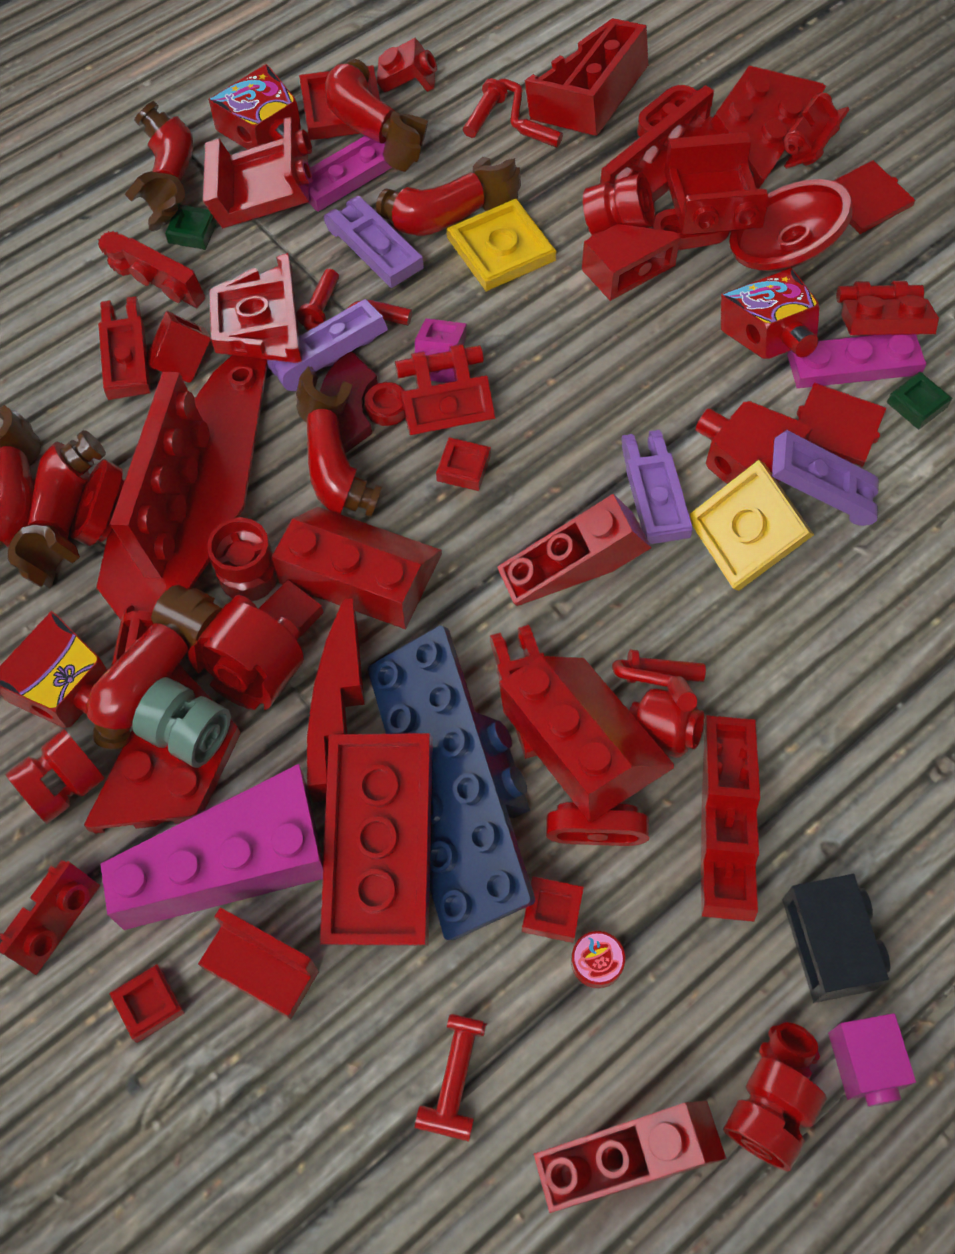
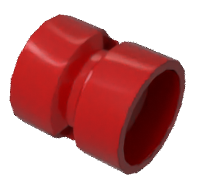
(625, 204)
(242, 558)
(69, 763)
(775, 1113)

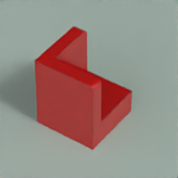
(178, 346)

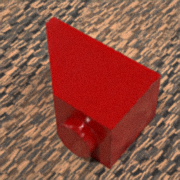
(628, 257)

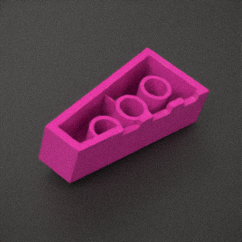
(221, 856)

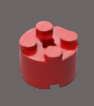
(248, 654)

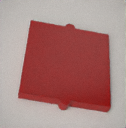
(874, 196)
(841, 423)

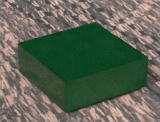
(191, 227)
(919, 400)

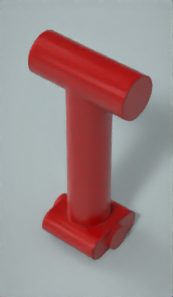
(445, 1118)

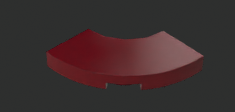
(352, 422)

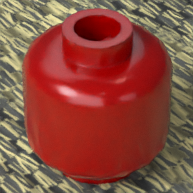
(667, 724)

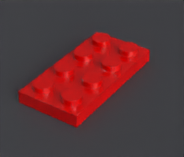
(160, 476)
(377, 840)

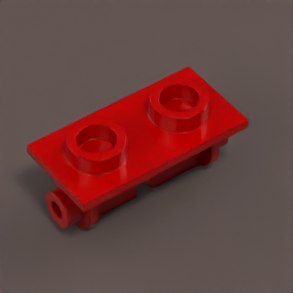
(813, 130)
(58, 904)

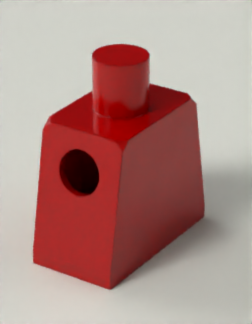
(745, 438)

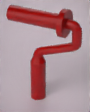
(496, 92)
(312, 314)
(663, 673)

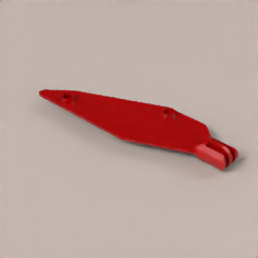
(231, 409)

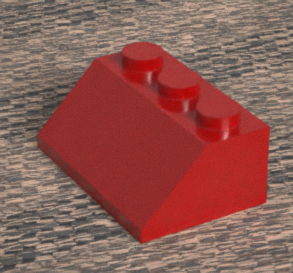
(351, 559)
(582, 732)

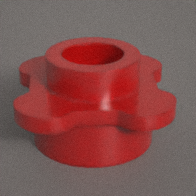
(791, 1046)

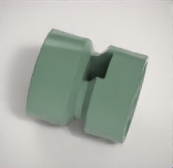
(177, 719)

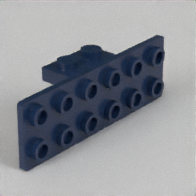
(475, 784)

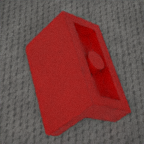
(259, 964)

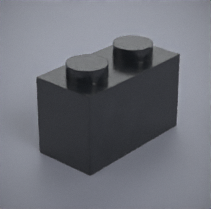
(836, 938)

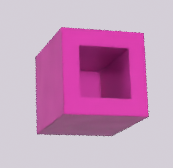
(872, 1059)

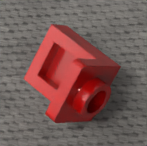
(405, 63)

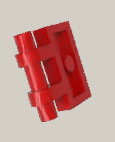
(886, 309)
(445, 404)

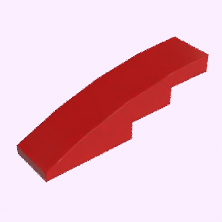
(335, 688)
(729, 819)

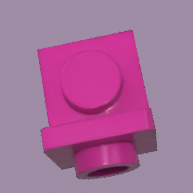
(436, 337)

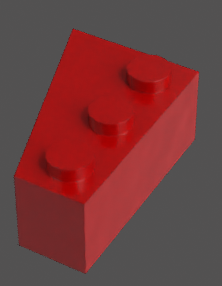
(592, 81)

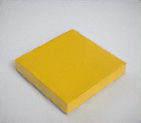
(501, 244)
(749, 525)

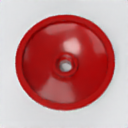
(797, 226)

